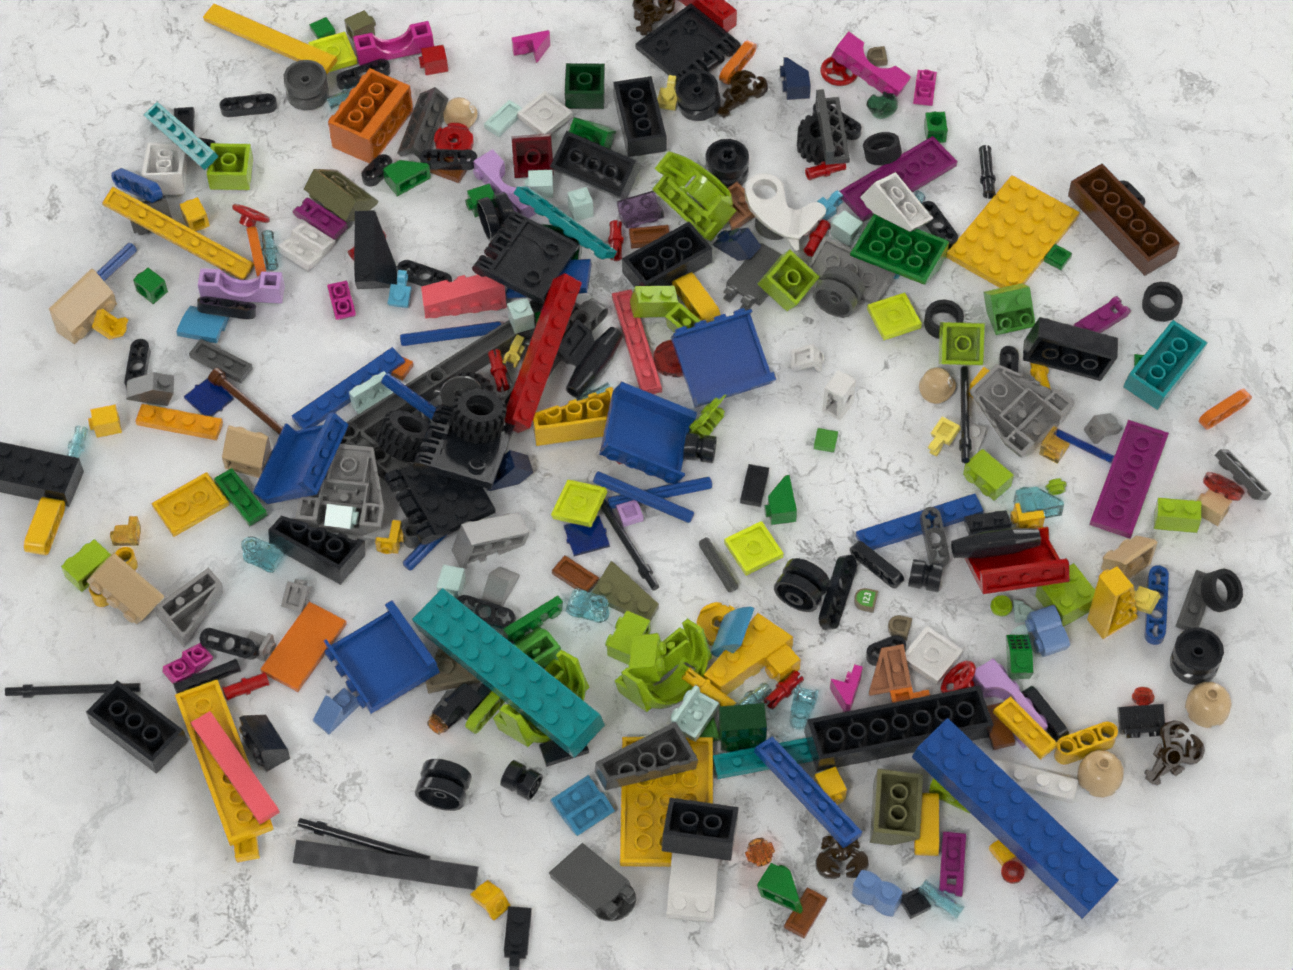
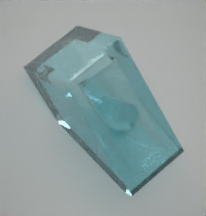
(1036, 499)

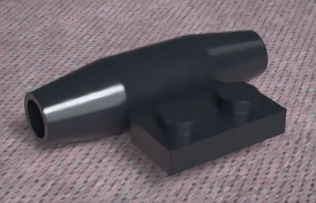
(587, 355)
(993, 536)

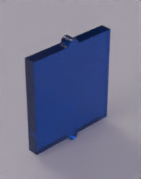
(208, 398)
(586, 539)

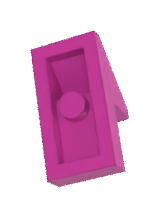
(534, 42)
(846, 691)

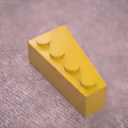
(573, 421)
(1112, 603)
(759, 642)

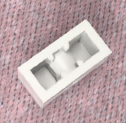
(839, 395)

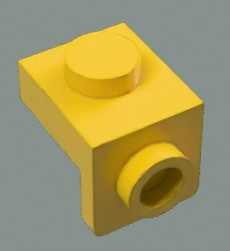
(109, 325)
(1028, 519)
(391, 544)
(491, 899)

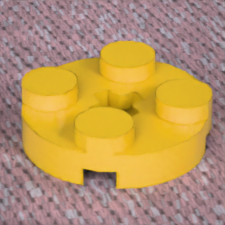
(707, 618)

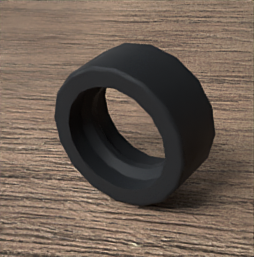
(882, 156)
(941, 306)
(1157, 313)
(1233, 587)

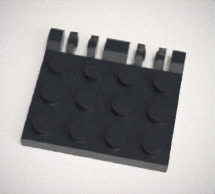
(687, 43)
(526, 256)
(458, 459)
(439, 500)

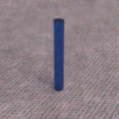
(1084, 446)

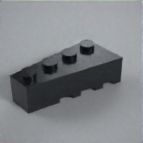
(316, 548)

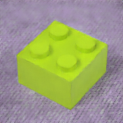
(232, 167)
(788, 280)
(961, 343)
(1070, 598)

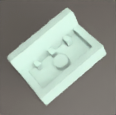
(369, 393)
(694, 713)

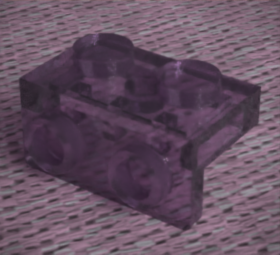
(639, 210)

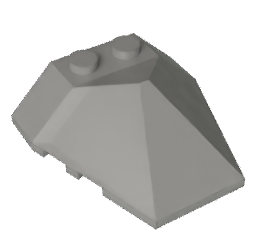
(1019, 408)
(348, 482)

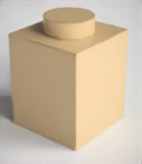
(1214, 506)

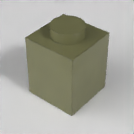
(359, 24)

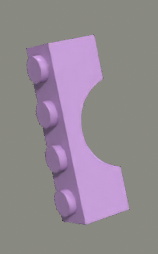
(490, 170)
(265, 288)
(995, 683)

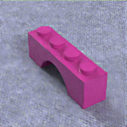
(371, 48)
(851, 55)

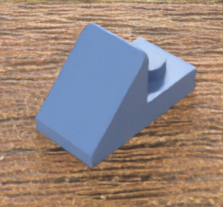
(335, 710)

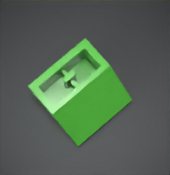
(1009, 308)
(539, 646)

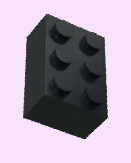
(700, 829)

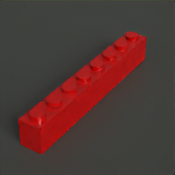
(542, 352)

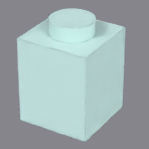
(541, 182)
(580, 204)
(846, 228)
(520, 315)
(341, 516)
(452, 580)

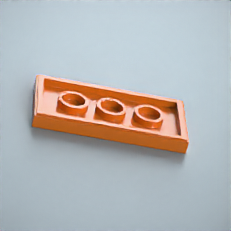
(303, 646)

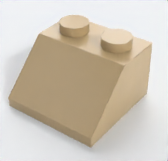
(1131, 556)

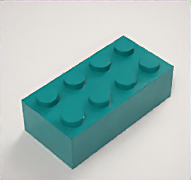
(1165, 364)

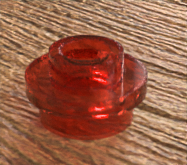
(1143, 696)
(1012, 866)

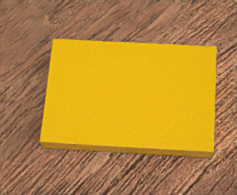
(190, 504)

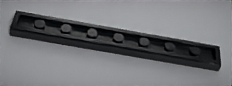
(385, 864)

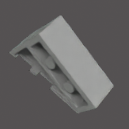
(489, 536)
(190, 605)

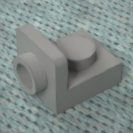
(296, 595)
(266, 644)

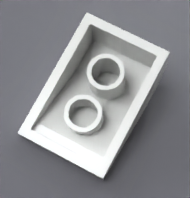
(166, 166)
(896, 203)
(692, 888)

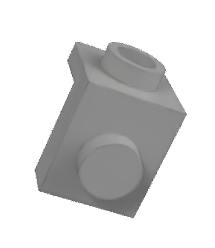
(1102, 426)

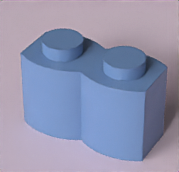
(1047, 630)
(880, 894)

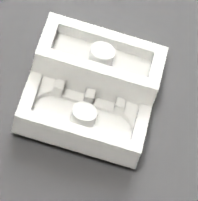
(306, 246)

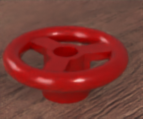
(837, 69)
(249, 216)
(960, 680)

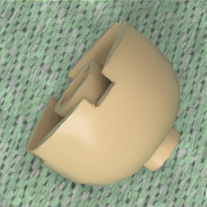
(1208, 704)
(1100, 773)

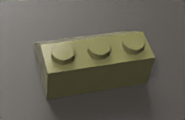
(338, 193)
(896, 807)

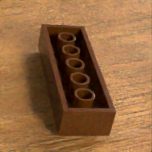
(1123, 219)

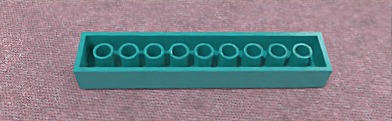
(509, 672)

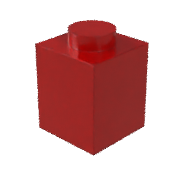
(433, 60)

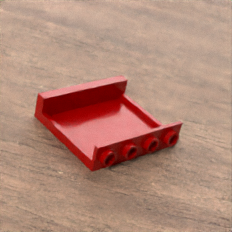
(1021, 570)

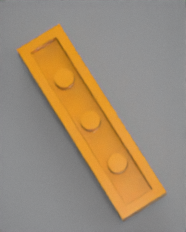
(179, 422)

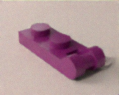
(320, 218)
(1104, 316)
(952, 862)

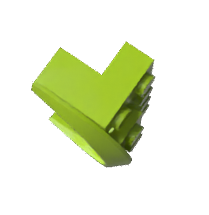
(704, 188)
(682, 647)
(566, 671)

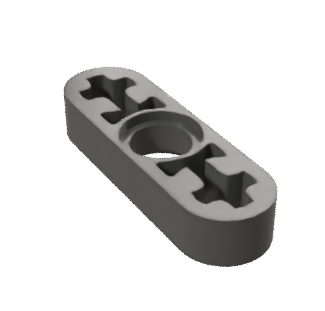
(925, 523)

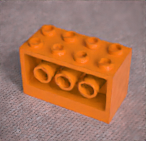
(370, 116)

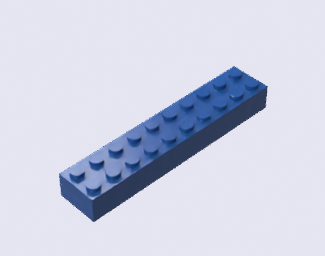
(1015, 818)

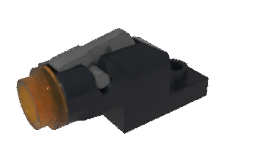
(455, 705)

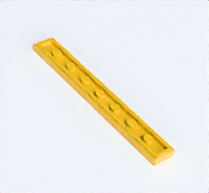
(267, 37)
(178, 233)

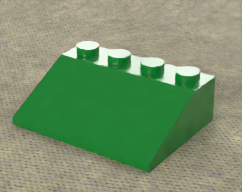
(905, 253)

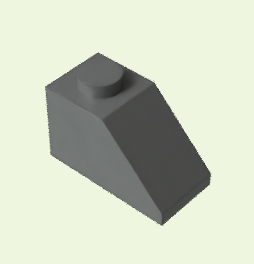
(151, 388)

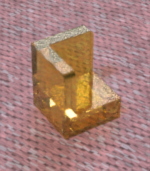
(1053, 447)
(127, 534)

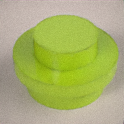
(1056, 486)
(1001, 605)

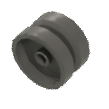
(306, 84)
(838, 291)

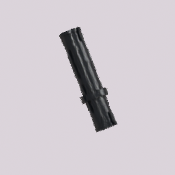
(987, 177)
(216, 673)

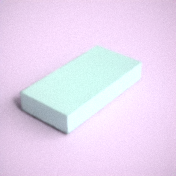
(503, 118)

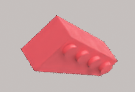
(463, 296)

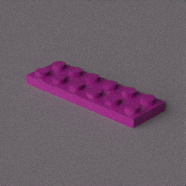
(914, 168)
(1129, 479)

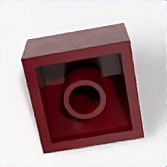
(531, 153)

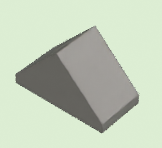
(499, 586)

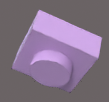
(629, 513)

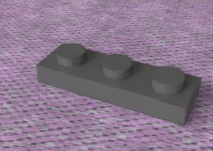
(217, 358)
(1242, 475)
(1194, 605)

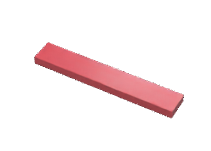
(636, 344)
(235, 767)

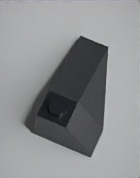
(372, 256)

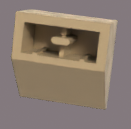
(246, 451)

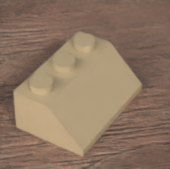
(77, 308)
(124, 589)

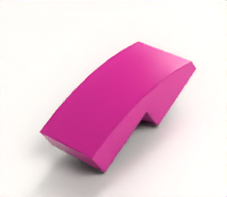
(925, 87)
(341, 300)
(191, 661)

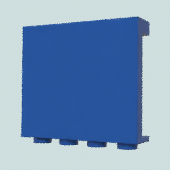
(721, 357)
(646, 432)
(300, 461)
(382, 659)

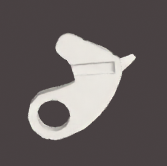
(776, 214)

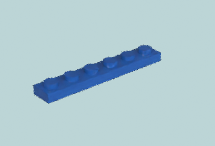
(339, 396)
(910, 526)
(808, 792)

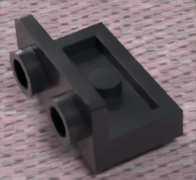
(1141, 719)

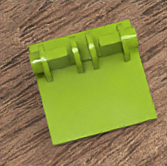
(709, 418)

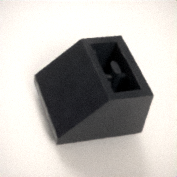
(263, 740)

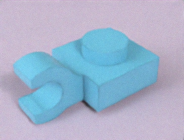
(831, 204)
(401, 293)

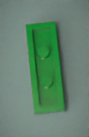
(240, 497)
(533, 619)

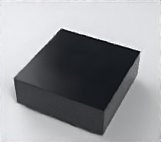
(915, 903)

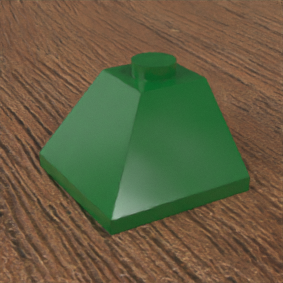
(593, 131)

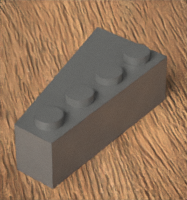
(649, 758)

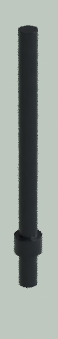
(965, 442)
(643, 569)
(29, 691)
(321, 828)

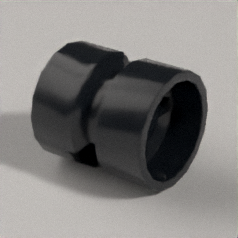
(699, 447)
(925, 575)
(514, 780)

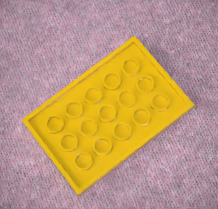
(1012, 234)
(646, 806)

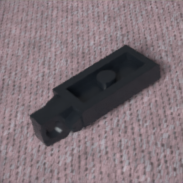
(517, 935)

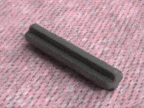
(718, 564)

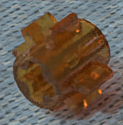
(759, 852)

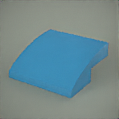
(201, 325)
(732, 630)
(582, 805)

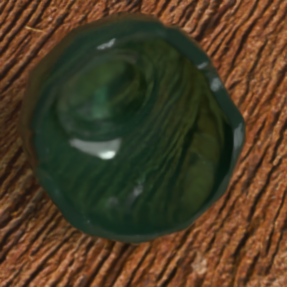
(882, 106)

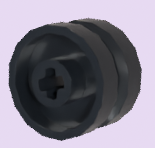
(698, 95)
(728, 161)
(493, 213)
(801, 585)
(1196, 655)
(443, 784)

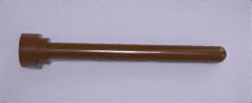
(218, 378)

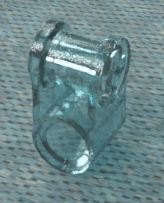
(262, 554)
(586, 605)
(803, 703)

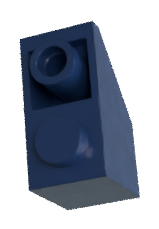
(796, 80)
(737, 243)
(513, 470)

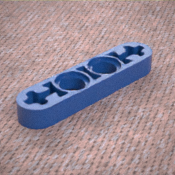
(137, 185)
(1161, 606)

